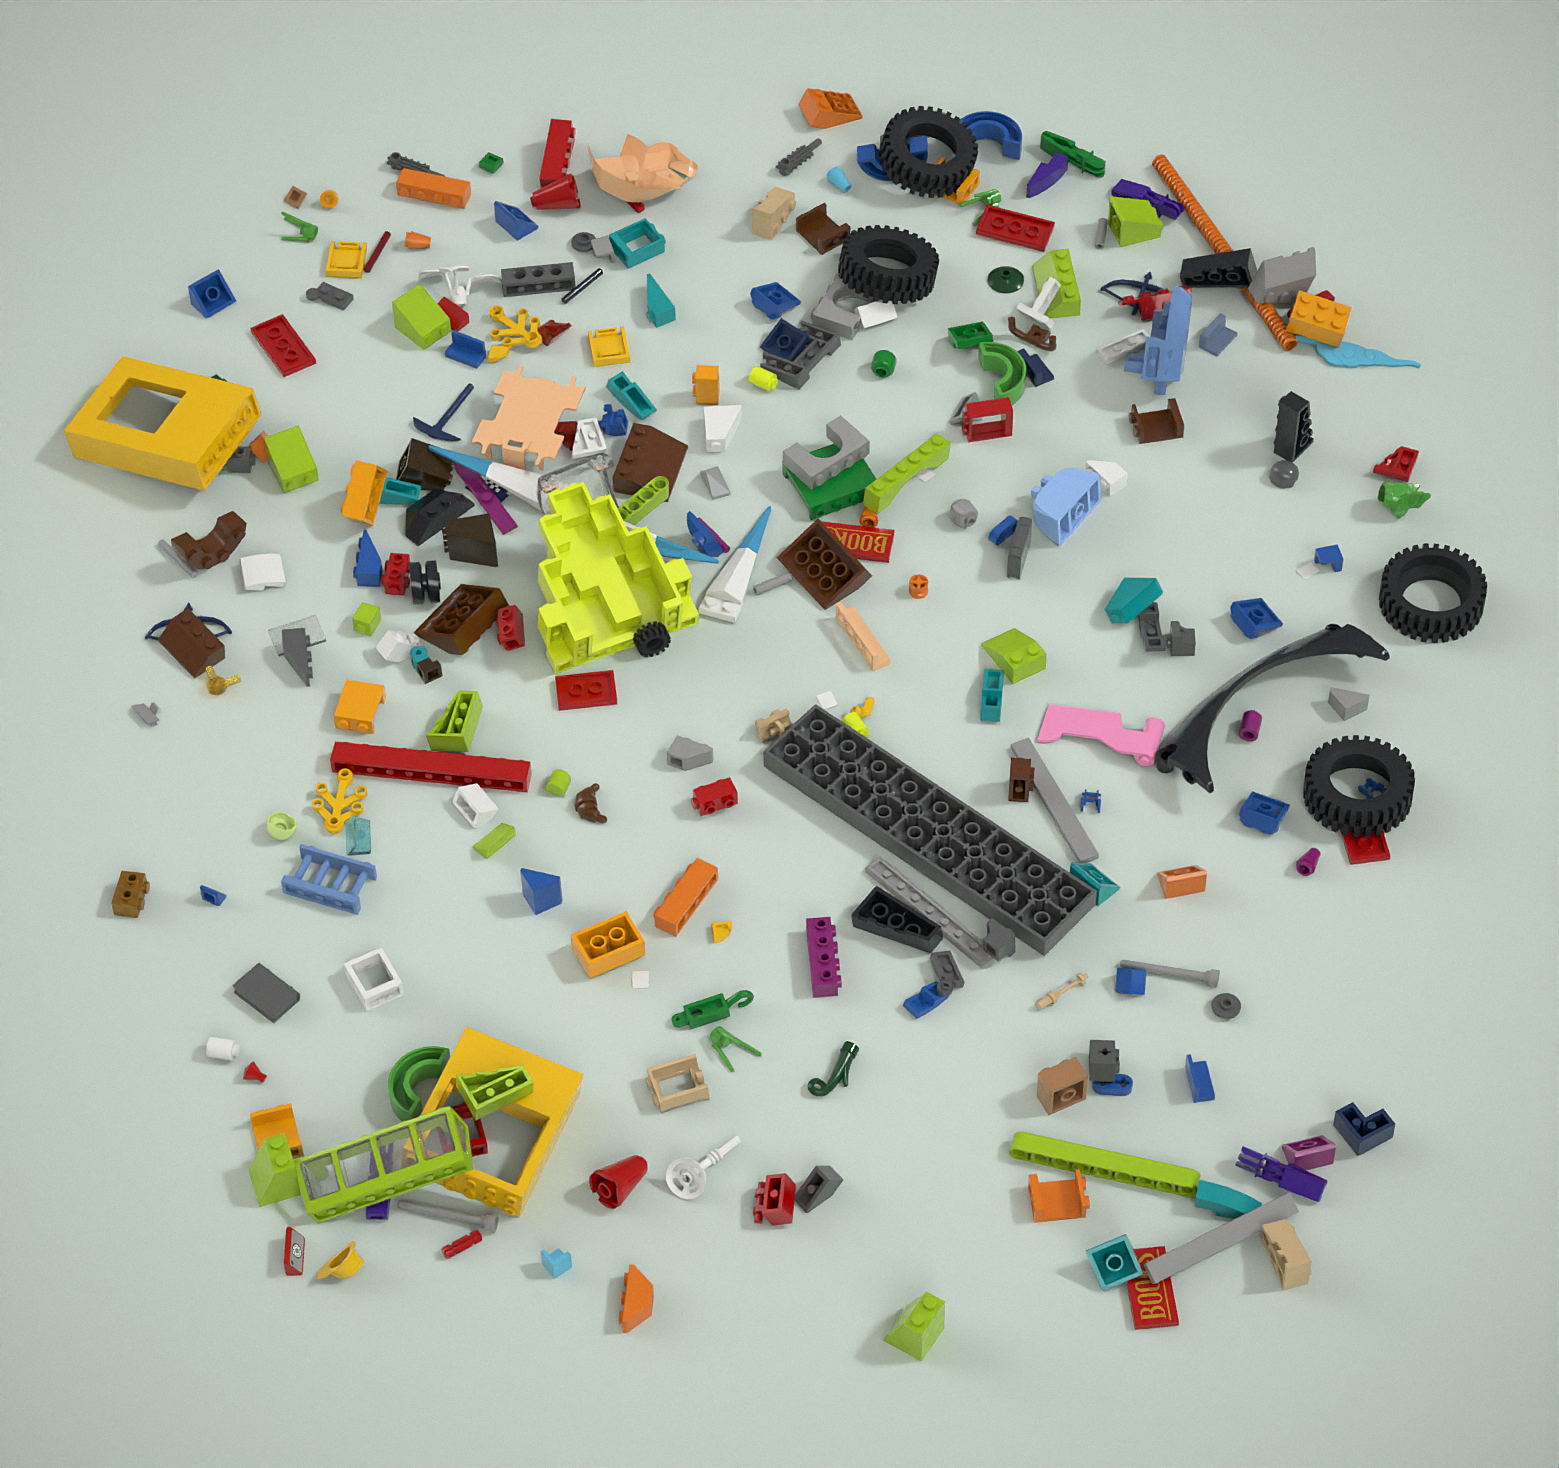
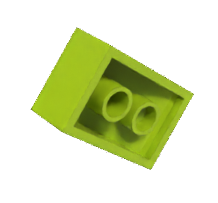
(1016, 654)

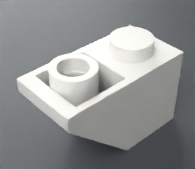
(1112, 476)
(397, 645)

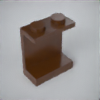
(821, 229)
(1157, 425)

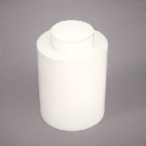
(222, 1048)

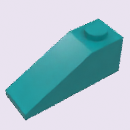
(660, 308)

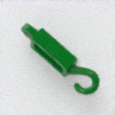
(713, 1009)

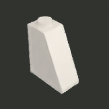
(721, 426)

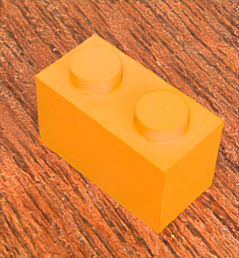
(706, 384)

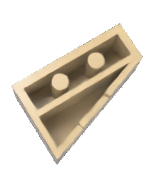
(772, 212)
(1286, 1254)

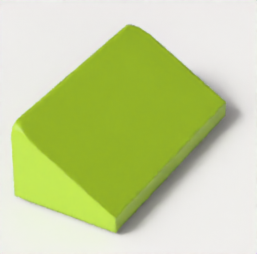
(495, 840)

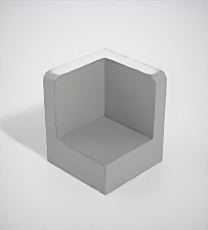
(602, 247)

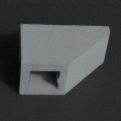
(688, 754)

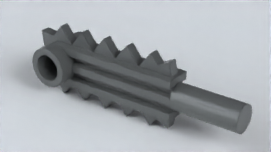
(398, 163)
(787, 164)

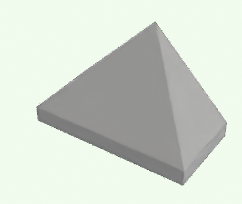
(957, 415)
(715, 483)

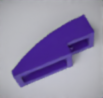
(1047, 175)

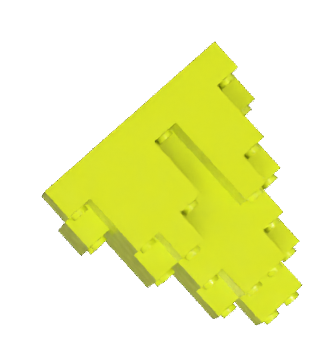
(603, 581)

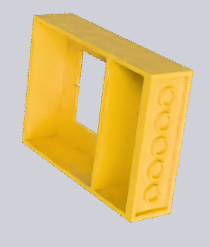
(189, 443)

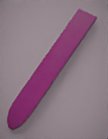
(487, 499)

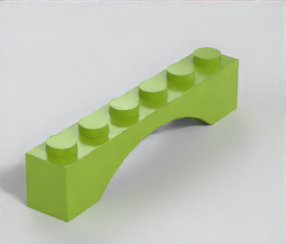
(886, 487)

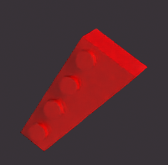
(557, 151)

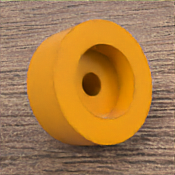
(326, 201)

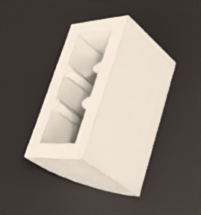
(875, 313)
(474, 805)

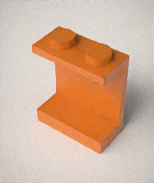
(1058, 1198)

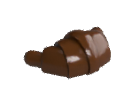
(586, 805)

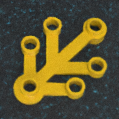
(530, 339)
(345, 779)

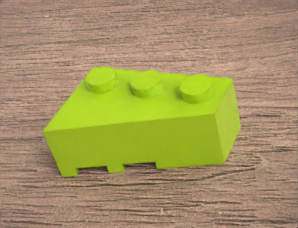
(458, 724)
(494, 1089)

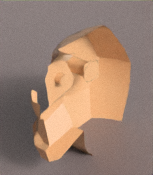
(642, 170)

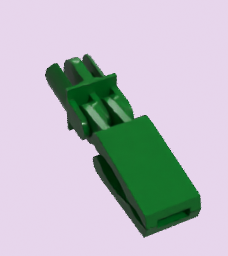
(1085, 160)

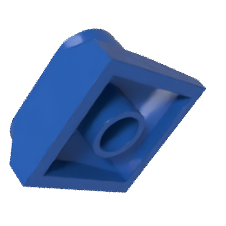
(773, 299)
(703, 537)
(1254, 617)
(1263, 813)

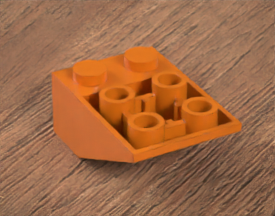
(828, 108)

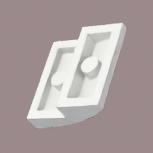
(262, 571)

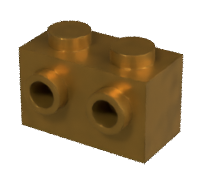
(130, 894)

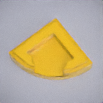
(497, 353)
(721, 930)

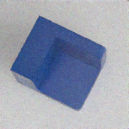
(1328, 555)
(1130, 981)

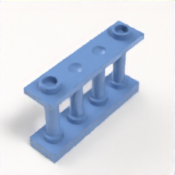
(329, 896)

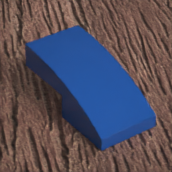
(924, 1001)

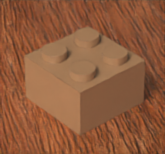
(1062, 1085)

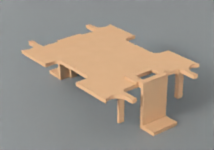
(527, 417)

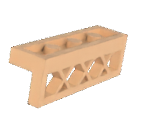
(862, 637)

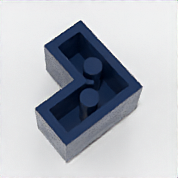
(1363, 1132)

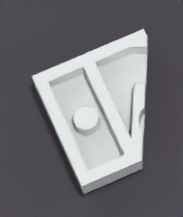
(588, 439)

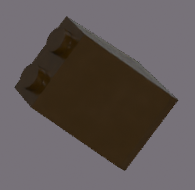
(424, 467)
(471, 540)

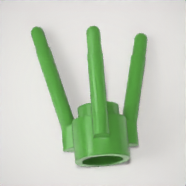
(989, 198)
(307, 229)
(722, 1038)

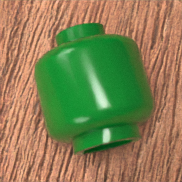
(883, 363)

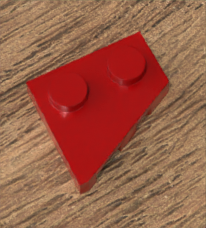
(1399, 464)

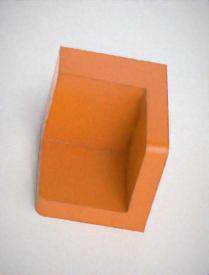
(258, 446)

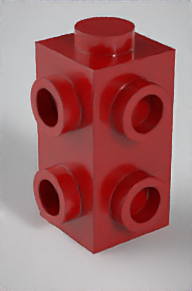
(397, 574)
(510, 628)
(714, 796)

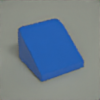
(212, 896)

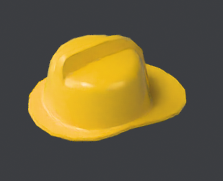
(343, 1264)

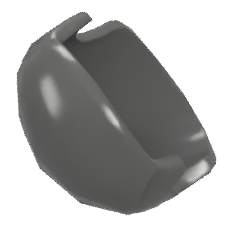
(1284, 474)

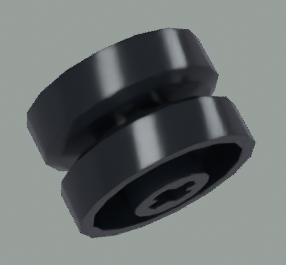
(424, 582)

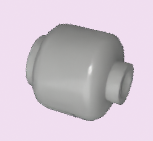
(963, 513)

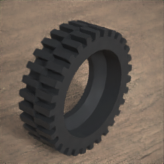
(921, 175)
(885, 282)
(1432, 565)
(1352, 813)

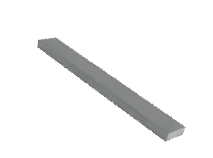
(1056, 804)
(912, 896)
(1220, 1238)

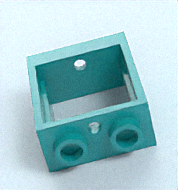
(627, 234)

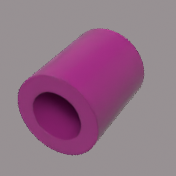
(1250, 725)

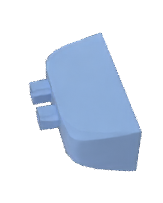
(1065, 502)

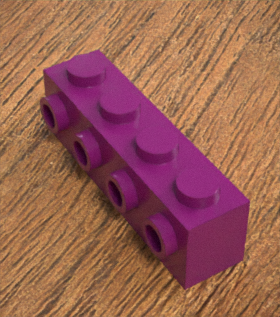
(822, 957)

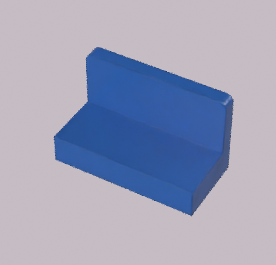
(466, 349)
(1199, 1080)

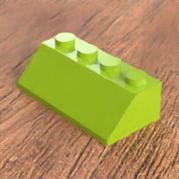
(1059, 267)

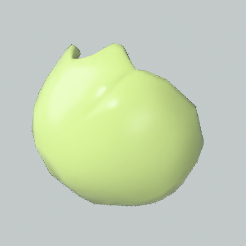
(281, 825)

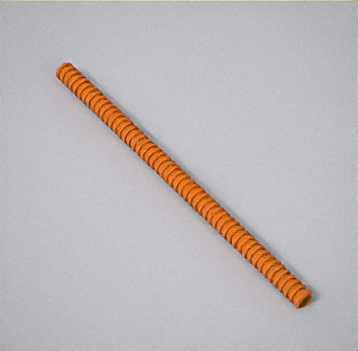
(1219, 245)

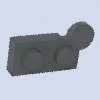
(330, 295)
(947, 972)

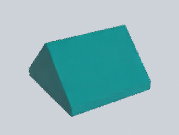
(1096, 879)
(1114, 1262)

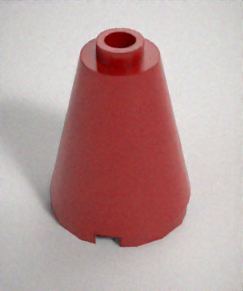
(557, 195)
(618, 1180)

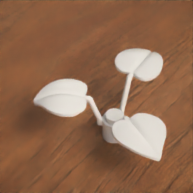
(458, 293)

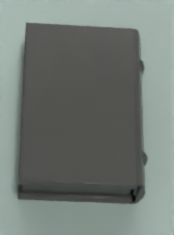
(1019, 547)
(266, 992)

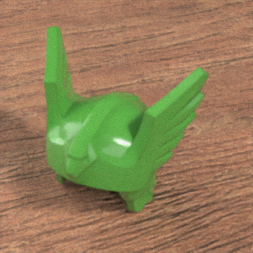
(1401, 497)

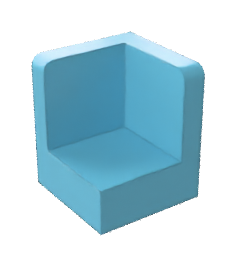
(556, 1262)

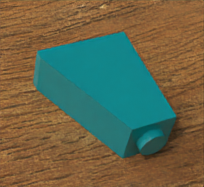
(1132, 598)

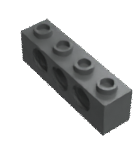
(538, 279)

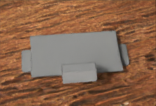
(147, 714)

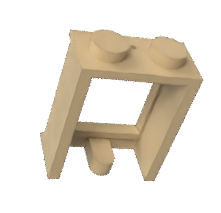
(673, 1069)

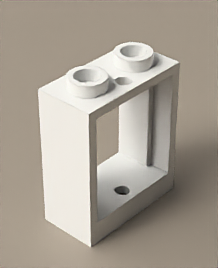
(379, 994)

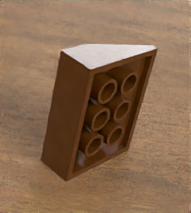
(647, 456)
(824, 565)
(462, 618)

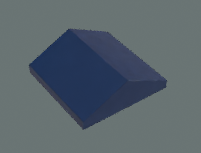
(785, 341)

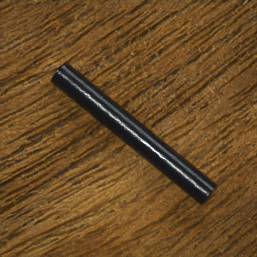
(580, 287)

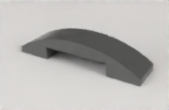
(1150, 629)

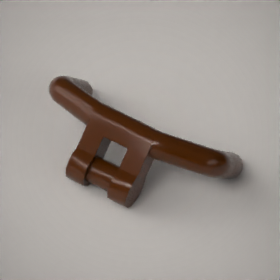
(1031, 337)

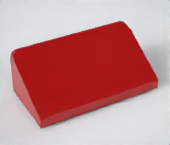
(458, 317)

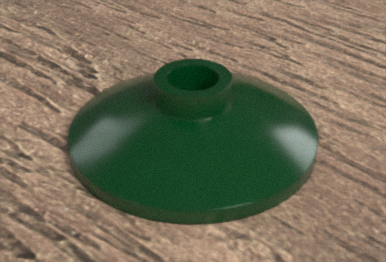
(1005, 279)

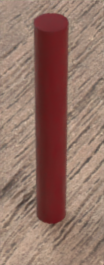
(376, 253)

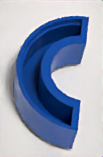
(997, 128)
(869, 158)

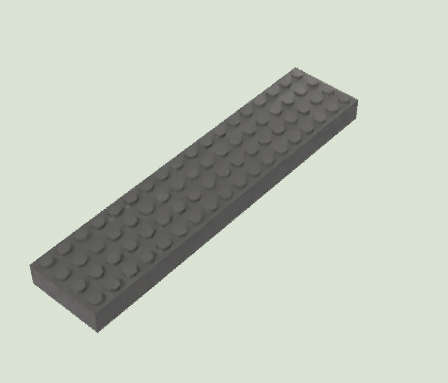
(930, 829)

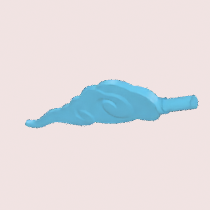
(1353, 355)

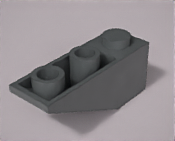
(295, 651)

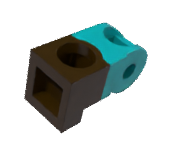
(424, 666)

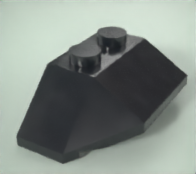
(428, 514)

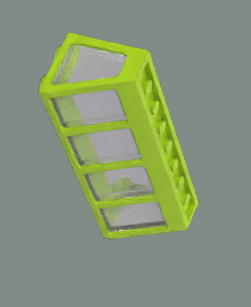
(384, 1164)

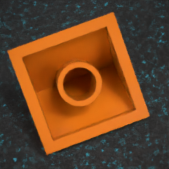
(1182, 881)

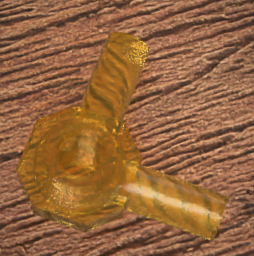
(218, 685)

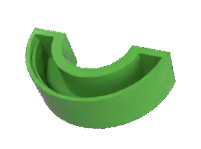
(1009, 364)
(408, 1072)

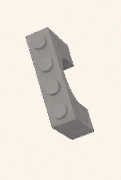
(831, 317)
(816, 470)

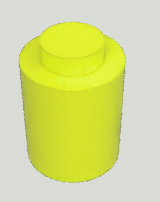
(763, 378)
(855, 722)

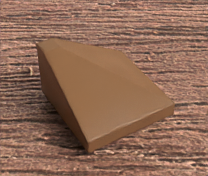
(295, 197)

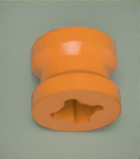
(918, 586)

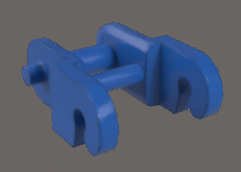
(1375, 786)
(1090, 794)

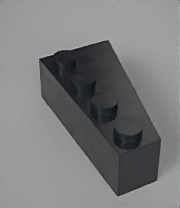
(1219, 270)
(1293, 427)
(895, 920)

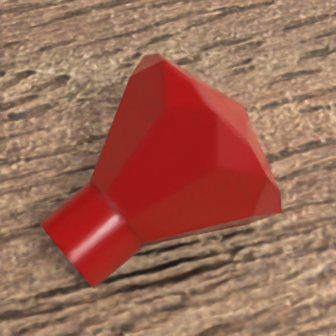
(253, 1073)

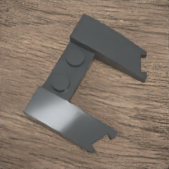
(797, 372)

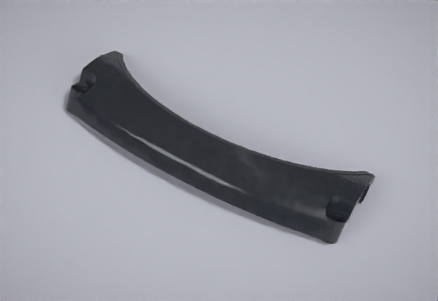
(1190, 741)

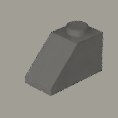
(818, 1187)

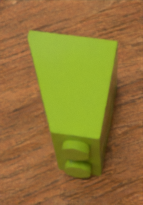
(1133, 220)
(420, 317)
(290, 459)
(274, 1172)
(918, 1326)

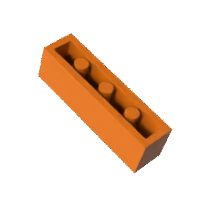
(433, 188)
(685, 897)

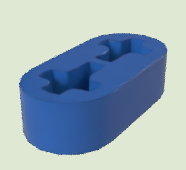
(1003, 530)
(1114, 1088)

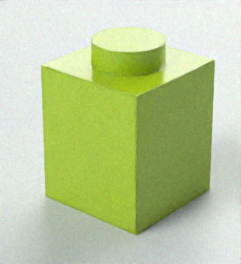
(366, 619)

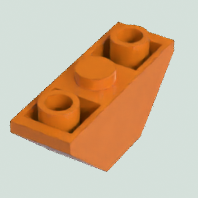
(636, 1300)

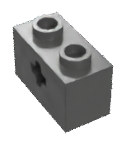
(1103, 1060)

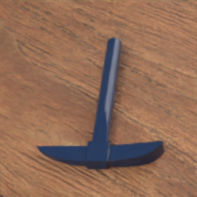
(436, 430)

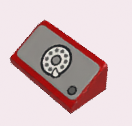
(293, 1252)

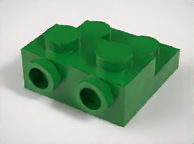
(969, 335)

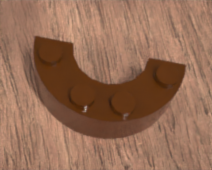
(215, 546)

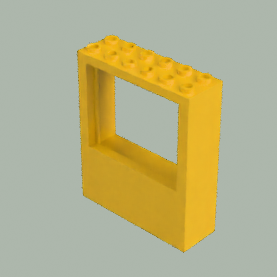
(548, 1107)

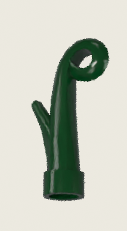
(841, 1071)

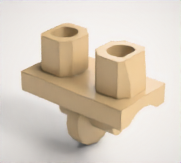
(773, 725)

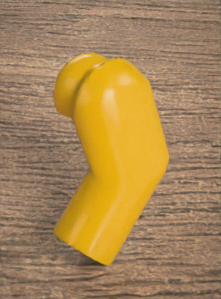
(866, 709)

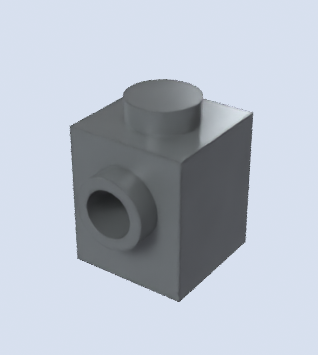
(241, 460)

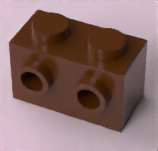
(1020, 779)

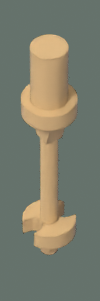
(1051, 997)

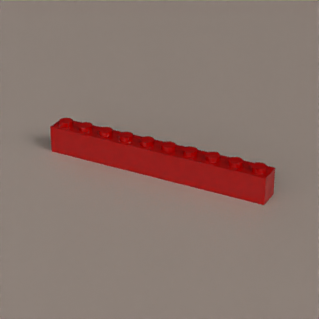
(431, 766)

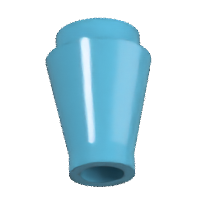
(838, 179)

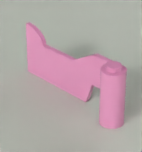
(1104, 727)

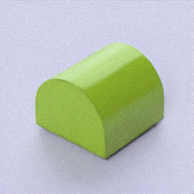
(558, 782)

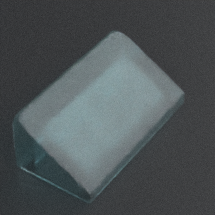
(358, 836)

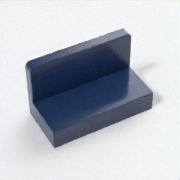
(1036, 369)

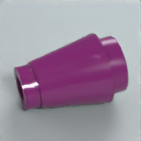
(1307, 863)

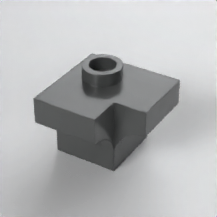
(1181, 640)
(999, 940)

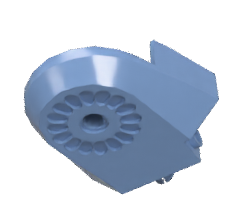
(1167, 344)

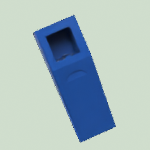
(369, 565)

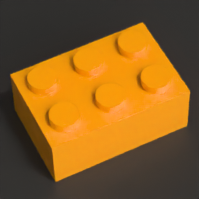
(1318, 319)
(363, 492)
(608, 944)

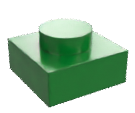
(491, 162)

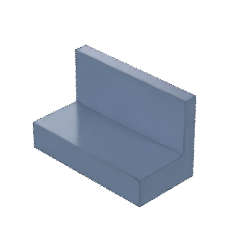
(1216, 336)

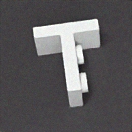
(1041, 303)

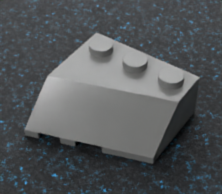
(1282, 278)

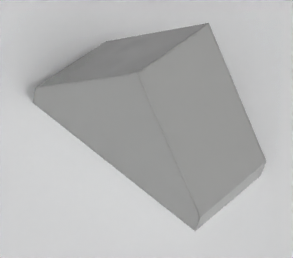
(1348, 703)

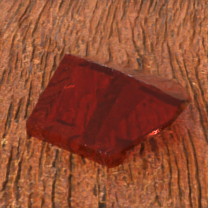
(552, 331)
(568, 430)

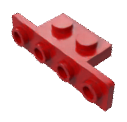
(1149, 302)

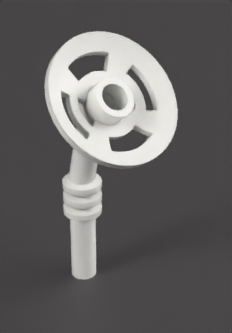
(692, 1173)

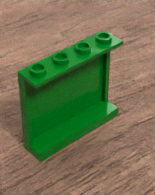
(838, 491)

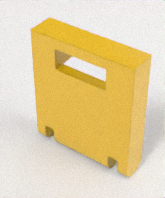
(347, 260)
(609, 347)

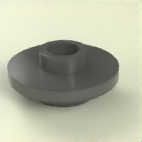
(582, 241)
(1226, 1006)

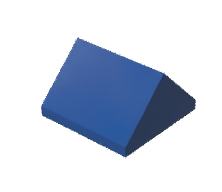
(513, 220)
(210, 294)
(541, 890)

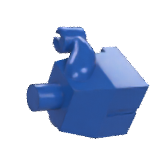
(614, 422)

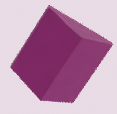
(1310, 1152)

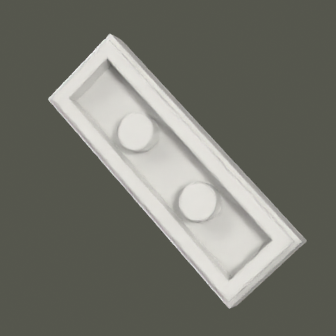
(1123, 346)

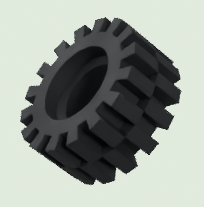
(651, 639)

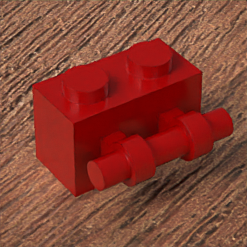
(775, 1200)

